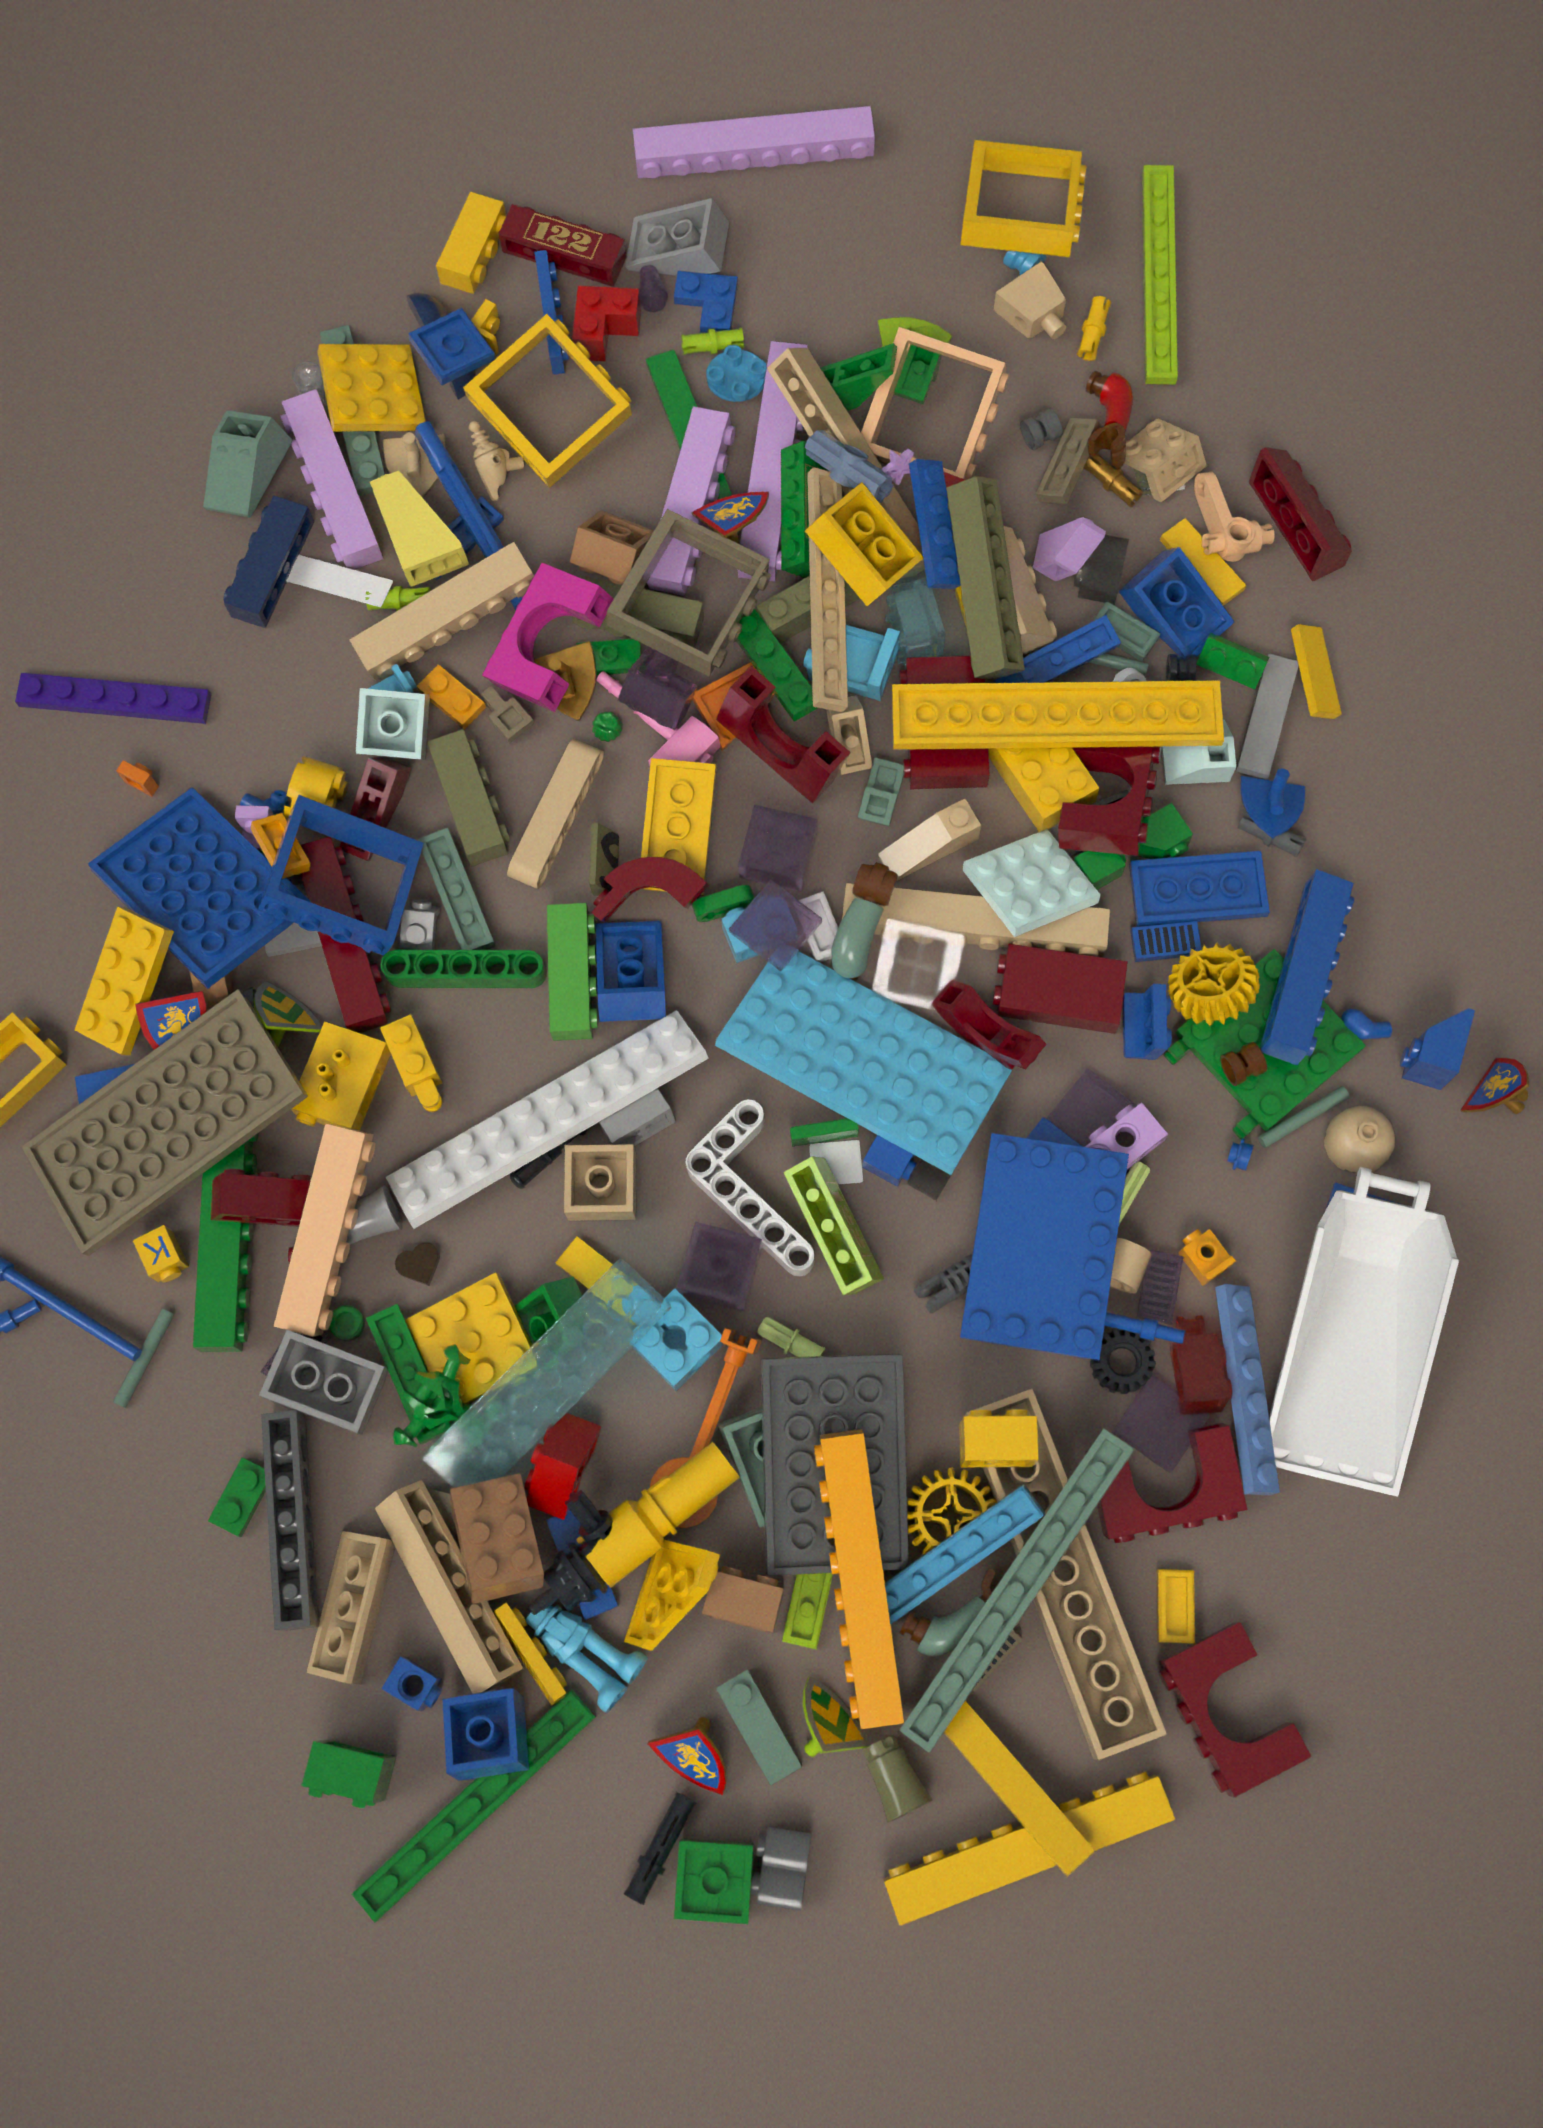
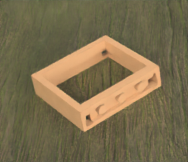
(986, 412)

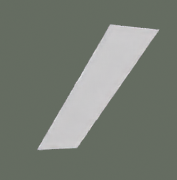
(339, 580)

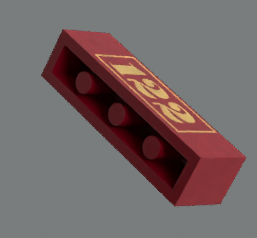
(569, 245)

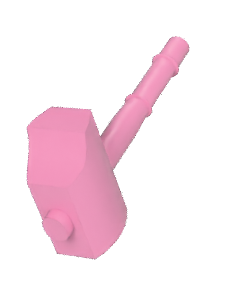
(690, 743)

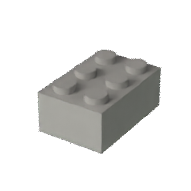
(324, 1382)

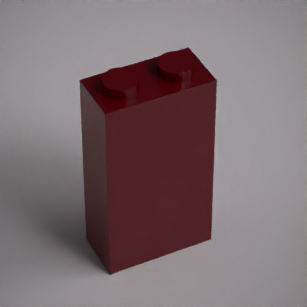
(1060, 988)

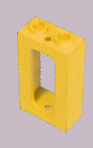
(12, 1035)

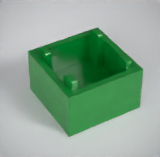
(348, 1772)
(714, 1881)

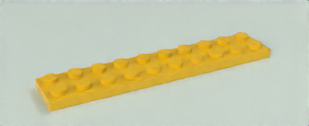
(1057, 715)

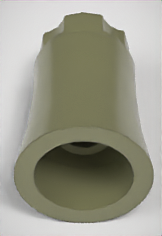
(895, 1779)

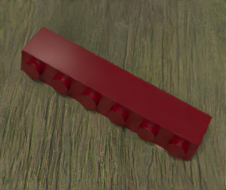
(348, 964)

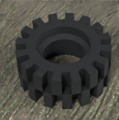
(1144, 1362)

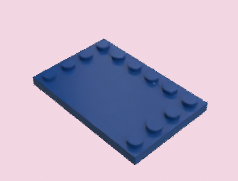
(198, 880)
(1044, 1246)

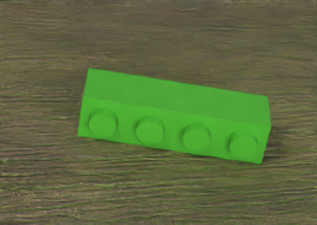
(570, 971)

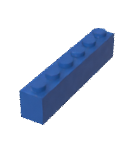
(1307, 968)

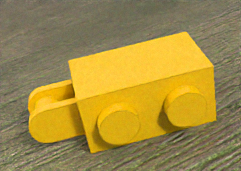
(413, 1061)

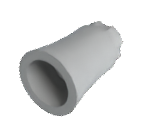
(375, 1216)

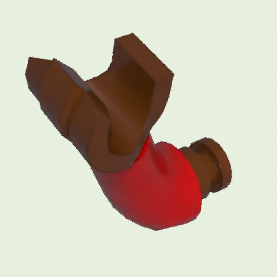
(1117, 397)

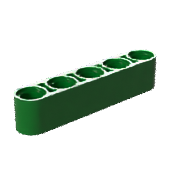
(449, 962)

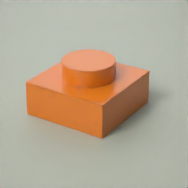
(138, 777)

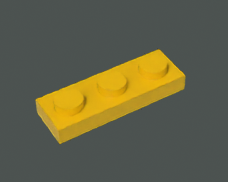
(531, 1653)

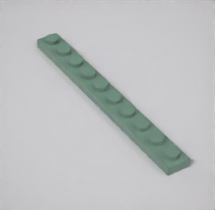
(1016, 1590)

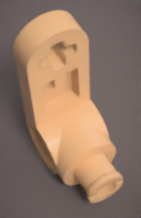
(1228, 535)

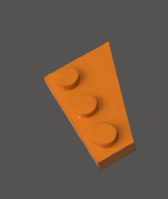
(709, 702)

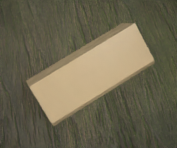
(351, 1607)

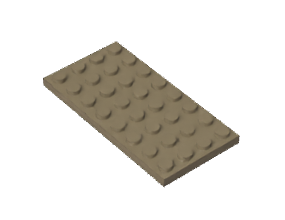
(163, 1122)

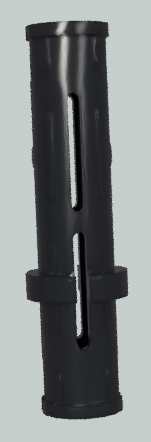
(639, 1889)

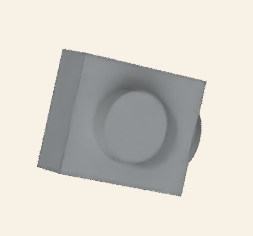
(419, 925)

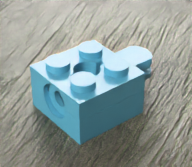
(679, 1342)

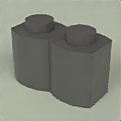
(783, 1868)

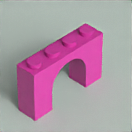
(547, 597)

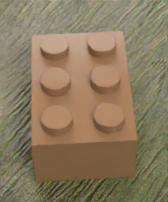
(496, 1538)

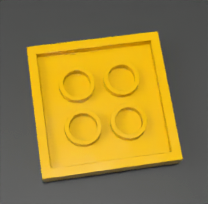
(370, 387)
(483, 1328)

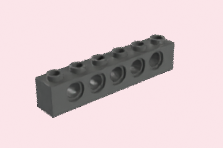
(289, 1521)

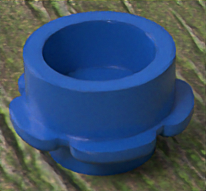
(1240, 1155)

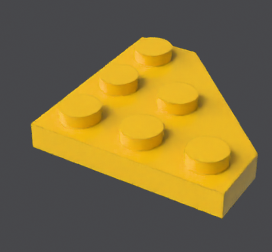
(671, 1588)

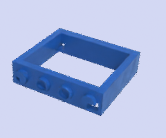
(359, 834)

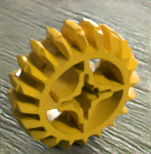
(1213, 984)
(950, 1484)

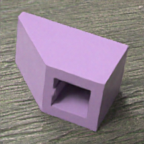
(1067, 548)

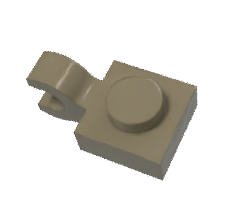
(506, 716)

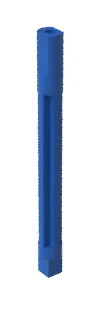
(459, 493)

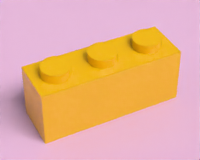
(471, 243)

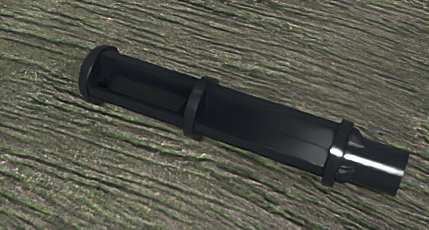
(530, 1170)

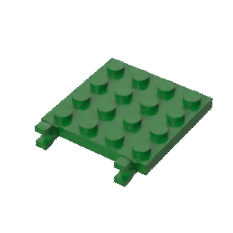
(1284, 1084)

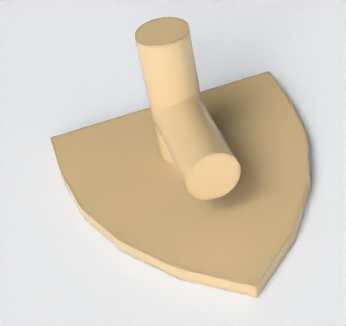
(410, 459)

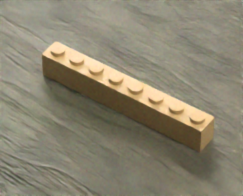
(821, 409)
(971, 915)

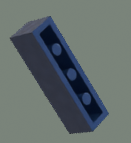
(268, 561)

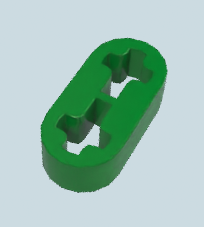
(720, 903)

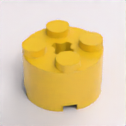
(316, 782)

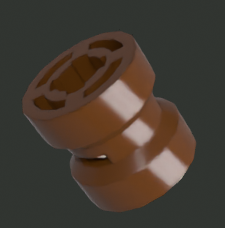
(1243, 1063)

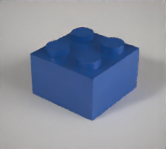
(485, 1734)

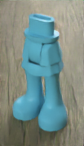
(567, 1635)

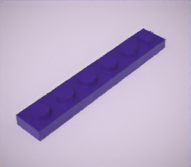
(113, 698)

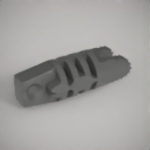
(953, 1282)

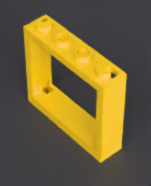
(1020, 234)
(600, 430)

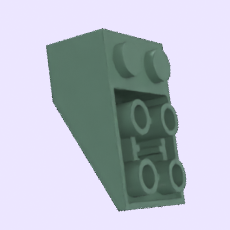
(243, 462)

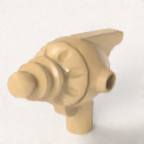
(492, 461)

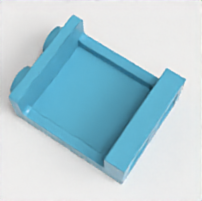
(868, 661)

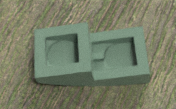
(881, 792)

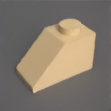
(851, 731)

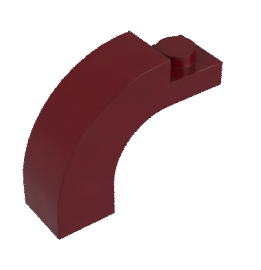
(648, 873)
(984, 1028)

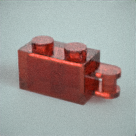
(1199, 1369)

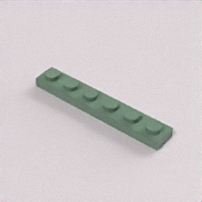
(360, 445)

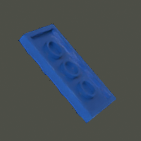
(1199, 888)

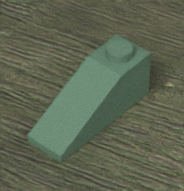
(758, 1727)

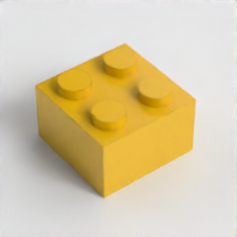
(998, 1440)

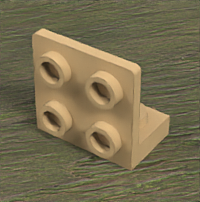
(1166, 457)

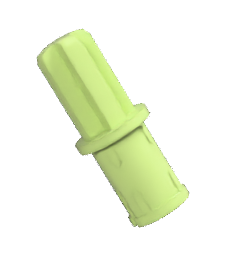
(788, 1339)

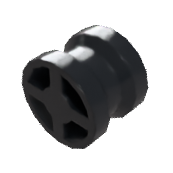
(1181, 668)

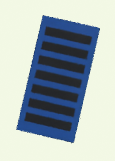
(1165, 941)

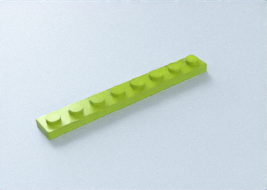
(1159, 275)

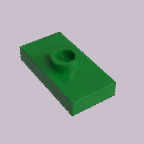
(615, 655)

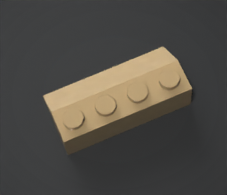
(1030, 607)

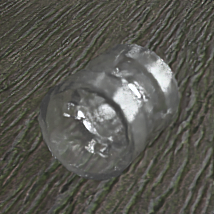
(308, 377)

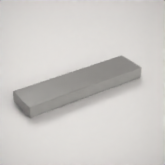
(1267, 717)

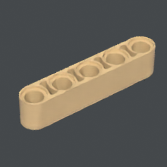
(555, 814)

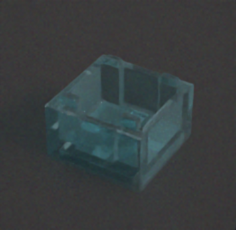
(917, 618)

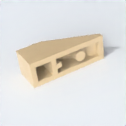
(932, 839)

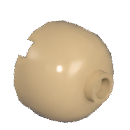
(1359, 1139)

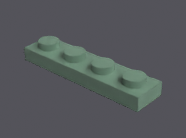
(456, 891)

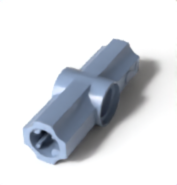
(848, 464)

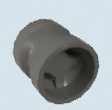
(1042, 428)

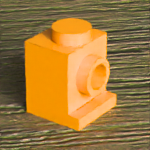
(1205, 1268)

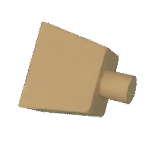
(1032, 303)

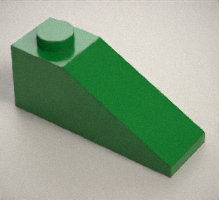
(861, 375)

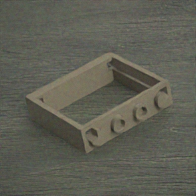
(711, 543)

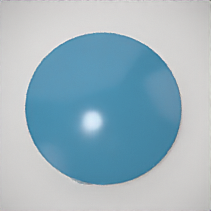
(736, 374)

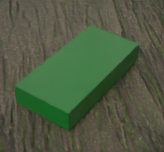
(823, 1132)

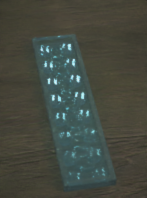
(548, 1378)

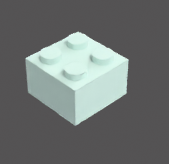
(392, 723)

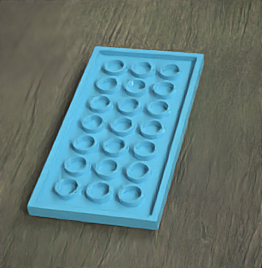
(866, 1059)

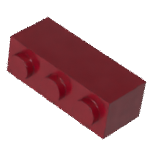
(259, 1198)

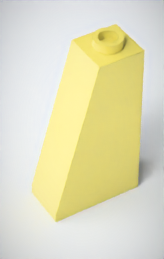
(418, 534)

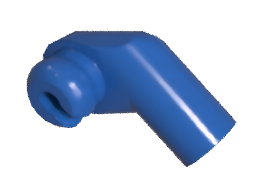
(275, 802)
(1364, 1027)

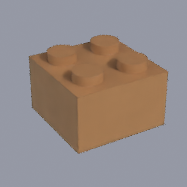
(609, 546)
(743, 1600)

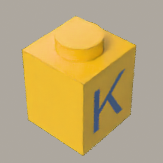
(161, 1254)

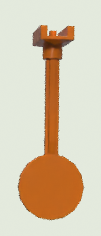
(734, 1358)

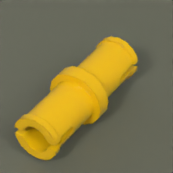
(1094, 328)

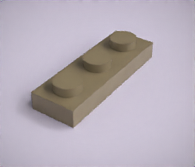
(1067, 461)

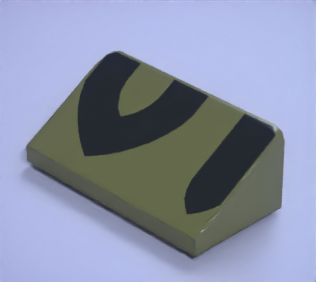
(603, 857)

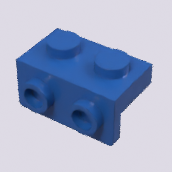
(1146, 1023)

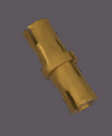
(1113, 480)

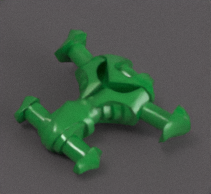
(435, 1399)

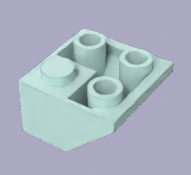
(1200, 763)

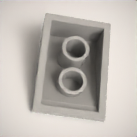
(679, 239)

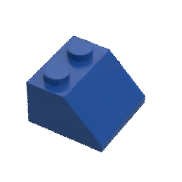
(1438, 1052)

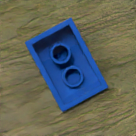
(1176, 602)
(630, 971)

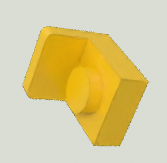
(488, 323)

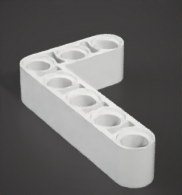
(743, 1194)

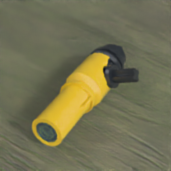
(632, 1532)

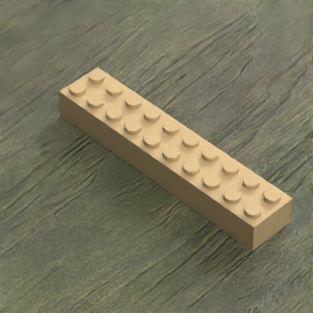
(1081, 1611)

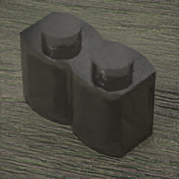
(1103, 571)

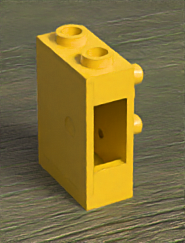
(341, 1077)

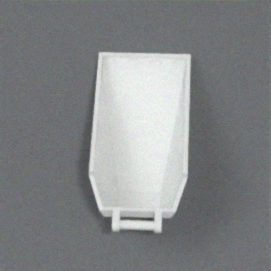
(1364, 1337)

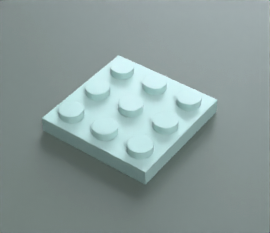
(1031, 882)

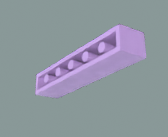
(331, 479)
(691, 488)

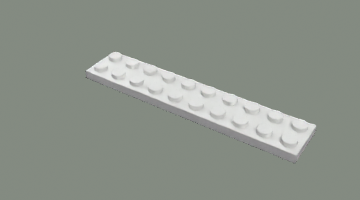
(545, 1118)

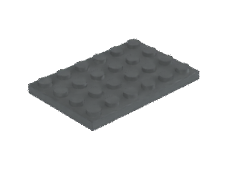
(826, 1397)

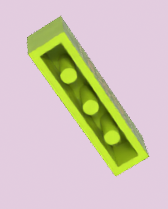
(833, 1225)

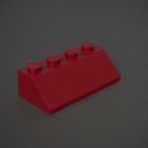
(1299, 513)

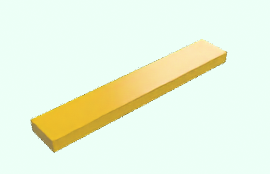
(1018, 1791)

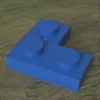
(712, 293)

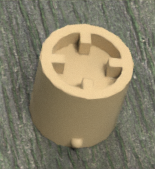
(1128, 1265)

